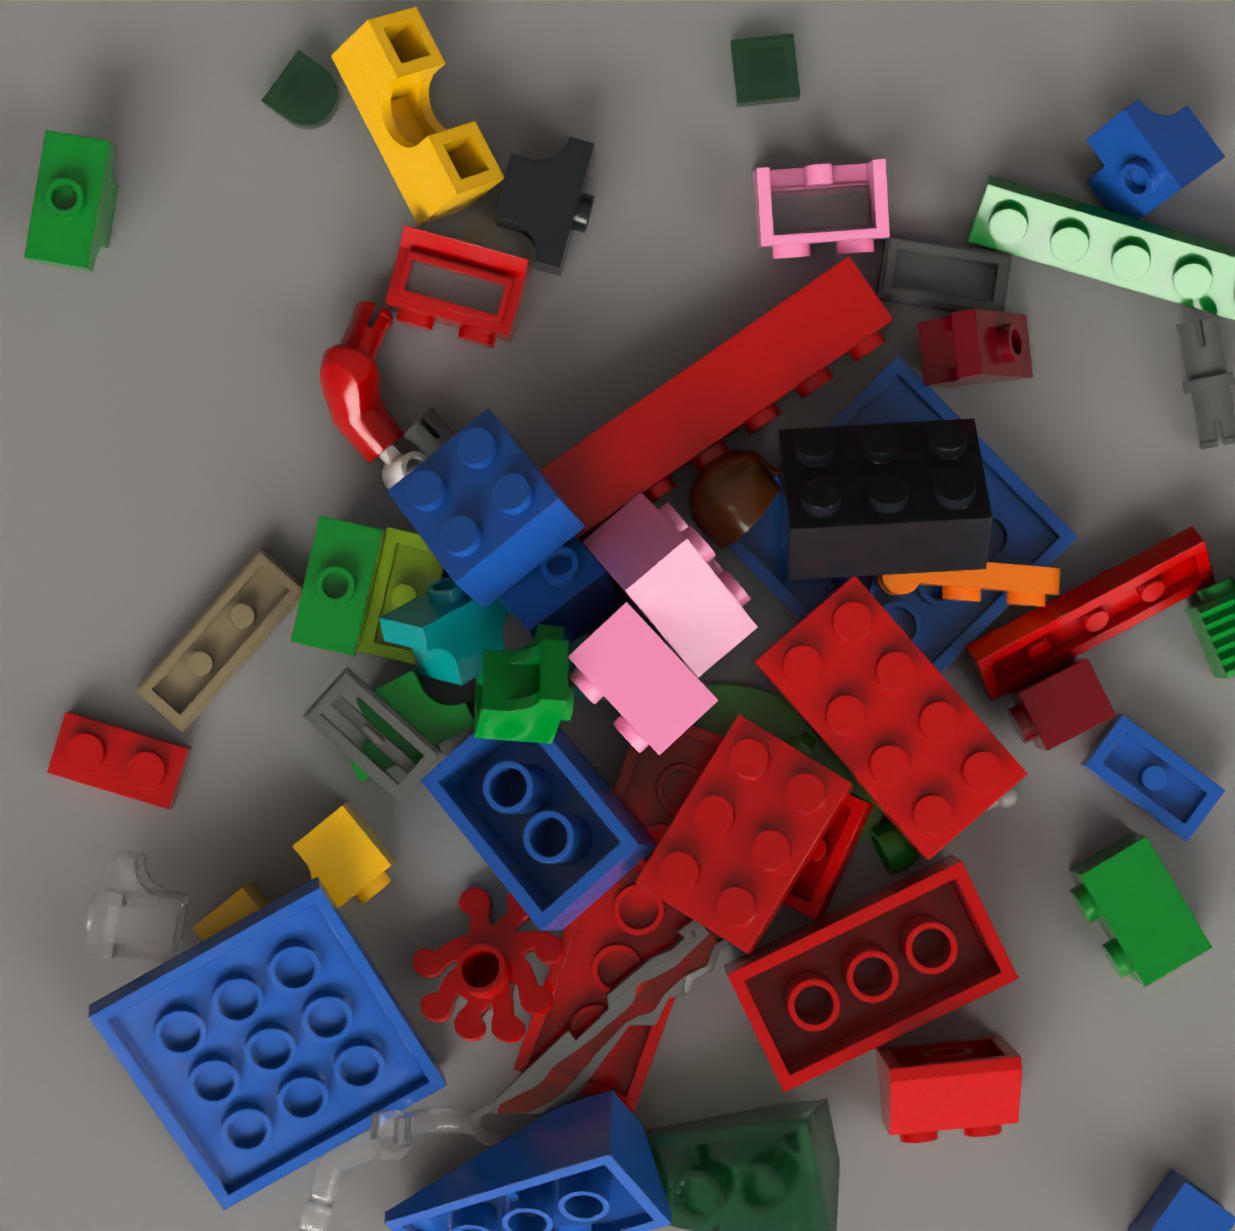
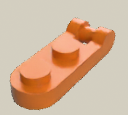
(1023, 583)

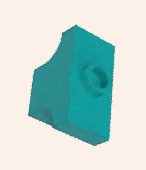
(446, 631)

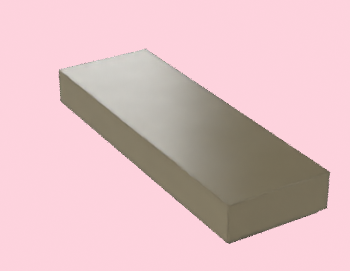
(221, 640)

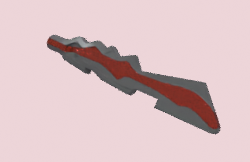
(636, 1000)

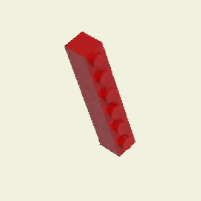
(721, 394)

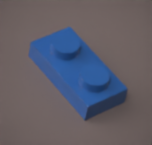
(1152, 777)

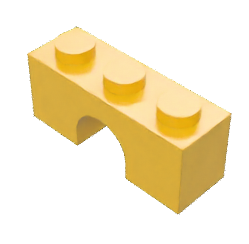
(389, 78)
(338, 851)

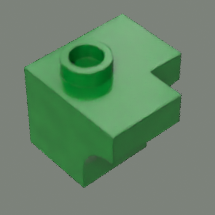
(525, 690)

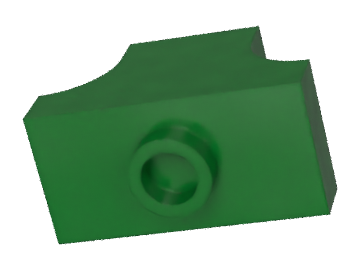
(72, 202)
(338, 586)
(424, 711)

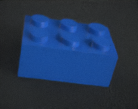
(540, 822)

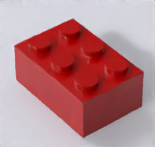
(744, 834)

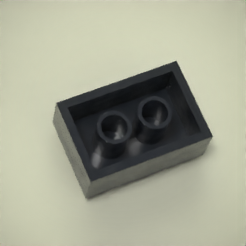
(883, 499)

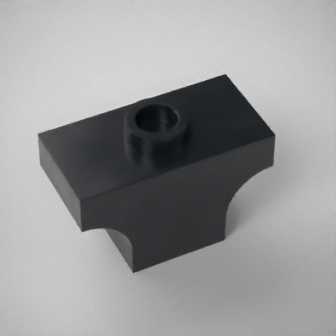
(548, 201)

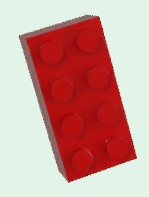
(889, 717)
(870, 972)

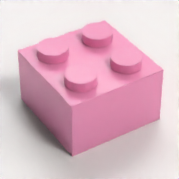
(673, 581)
(641, 680)

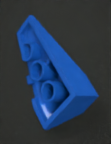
(563, 1172)

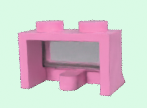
(821, 206)

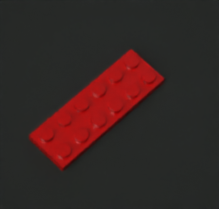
(623, 925)

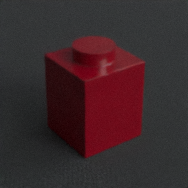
(1059, 705)

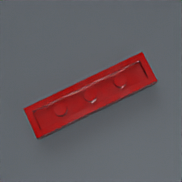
(1091, 613)

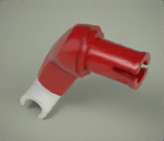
(353, 394)

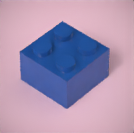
(485, 509)

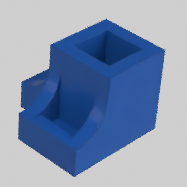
(1149, 158)
(563, 591)

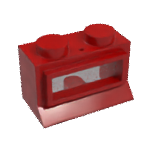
(457, 287)

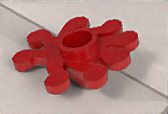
(487, 969)

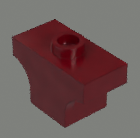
(974, 348)

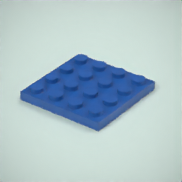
(1021, 532)
(267, 1043)

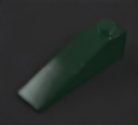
(752, 1169)

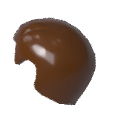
(732, 495)

